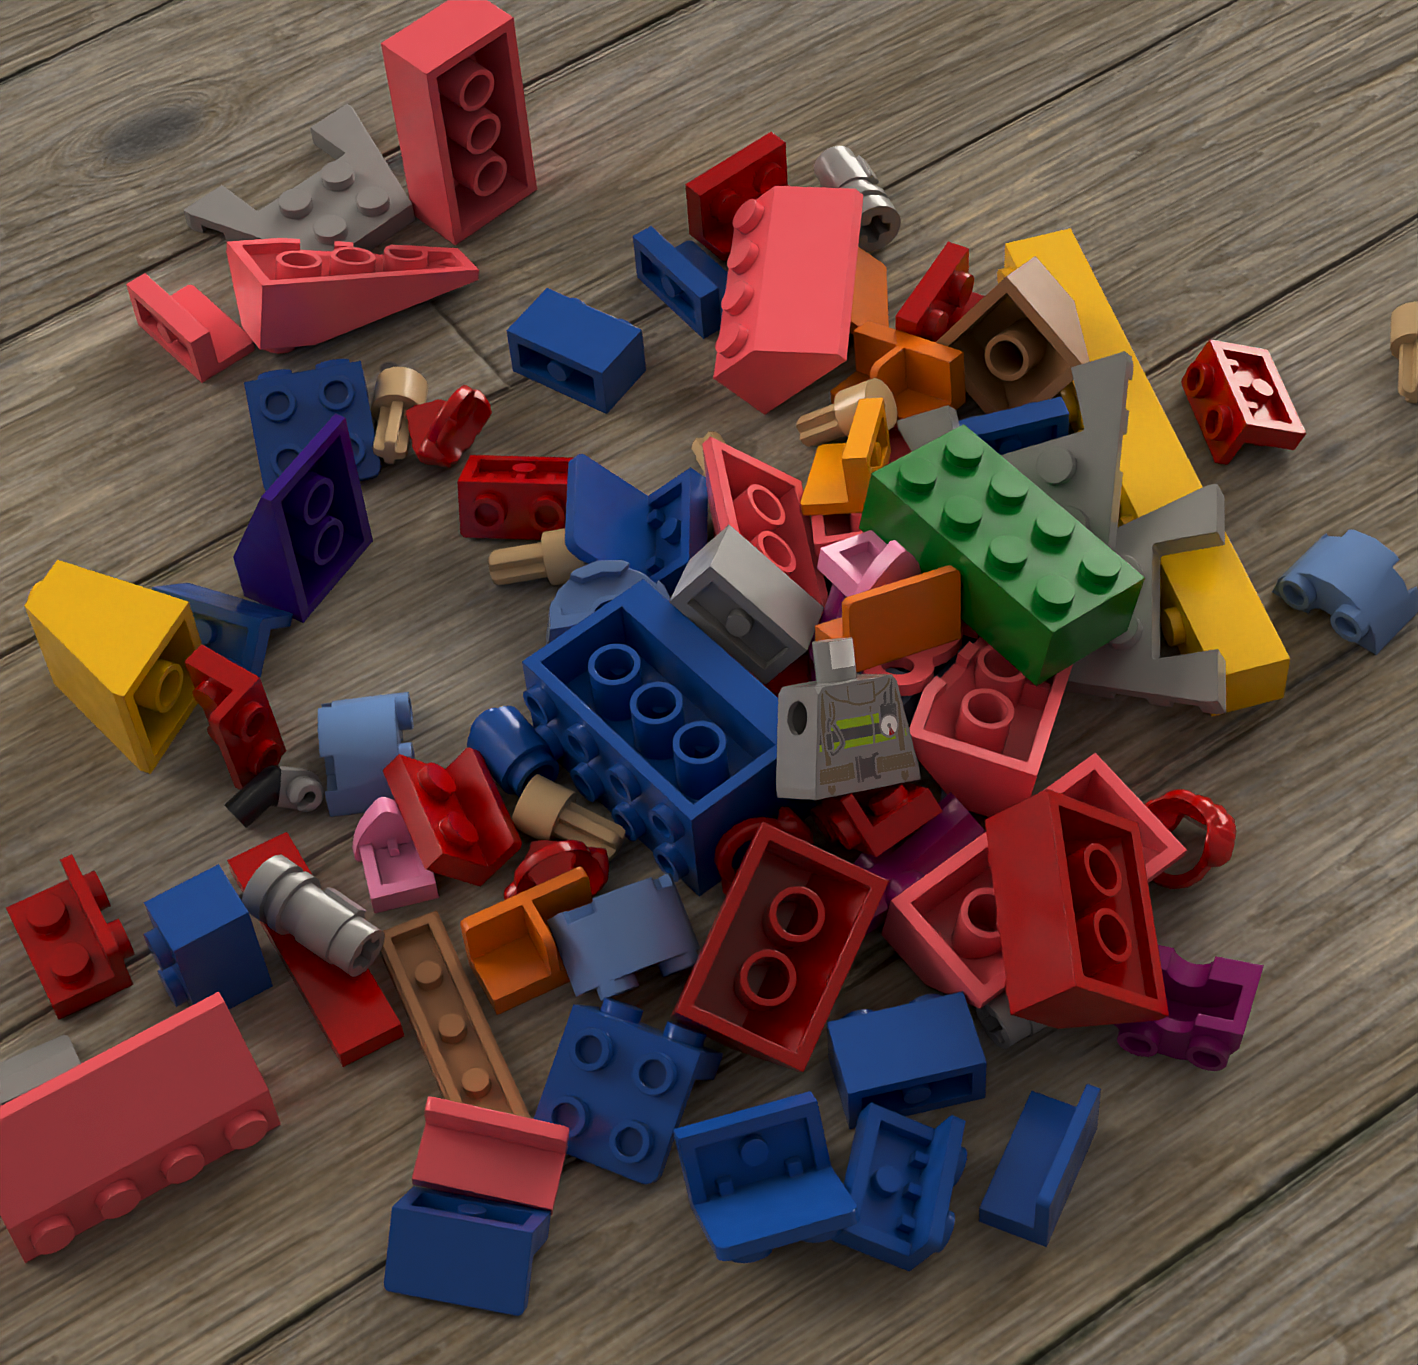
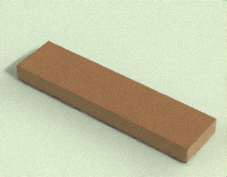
(448, 1017)

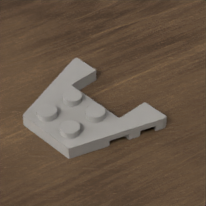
(344, 201)
(1076, 469)
(1133, 660)

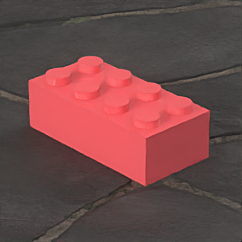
(460, 116)

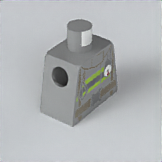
(841, 730)

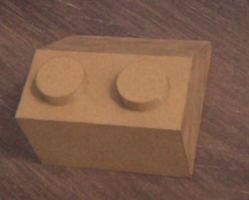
(1019, 340)

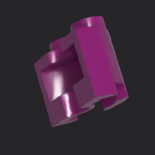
(1205, 1009)

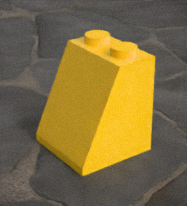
(117, 656)

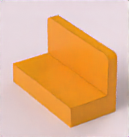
(843, 470)

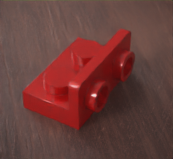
(724, 188)
(940, 296)
(1240, 400)
(512, 496)
(236, 714)
(454, 815)
(875, 817)
(71, 943)

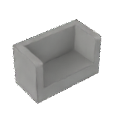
(747, 605)

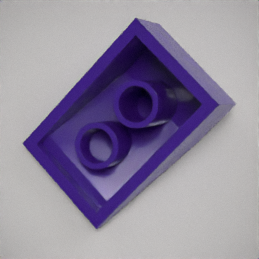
(306, 527)

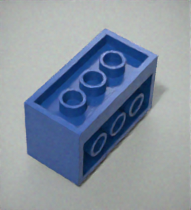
(659, 730)

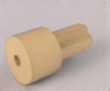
(1405, 348)
(395, 393)
(836, 419)
(535, 561)
(551, 814)

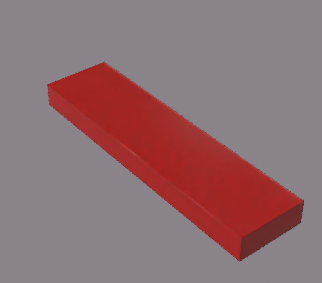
(346, 1007)

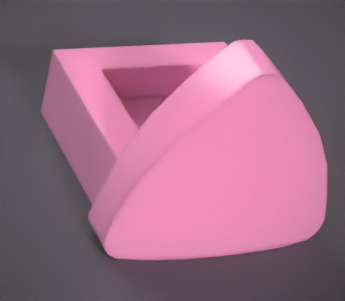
(866, 563)
(391, 859)

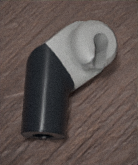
(279, 788)

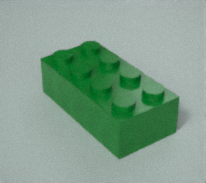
(1028, 568)

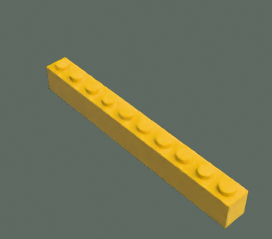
(1202, 591)

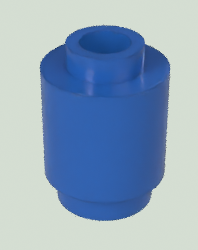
(511, 748)

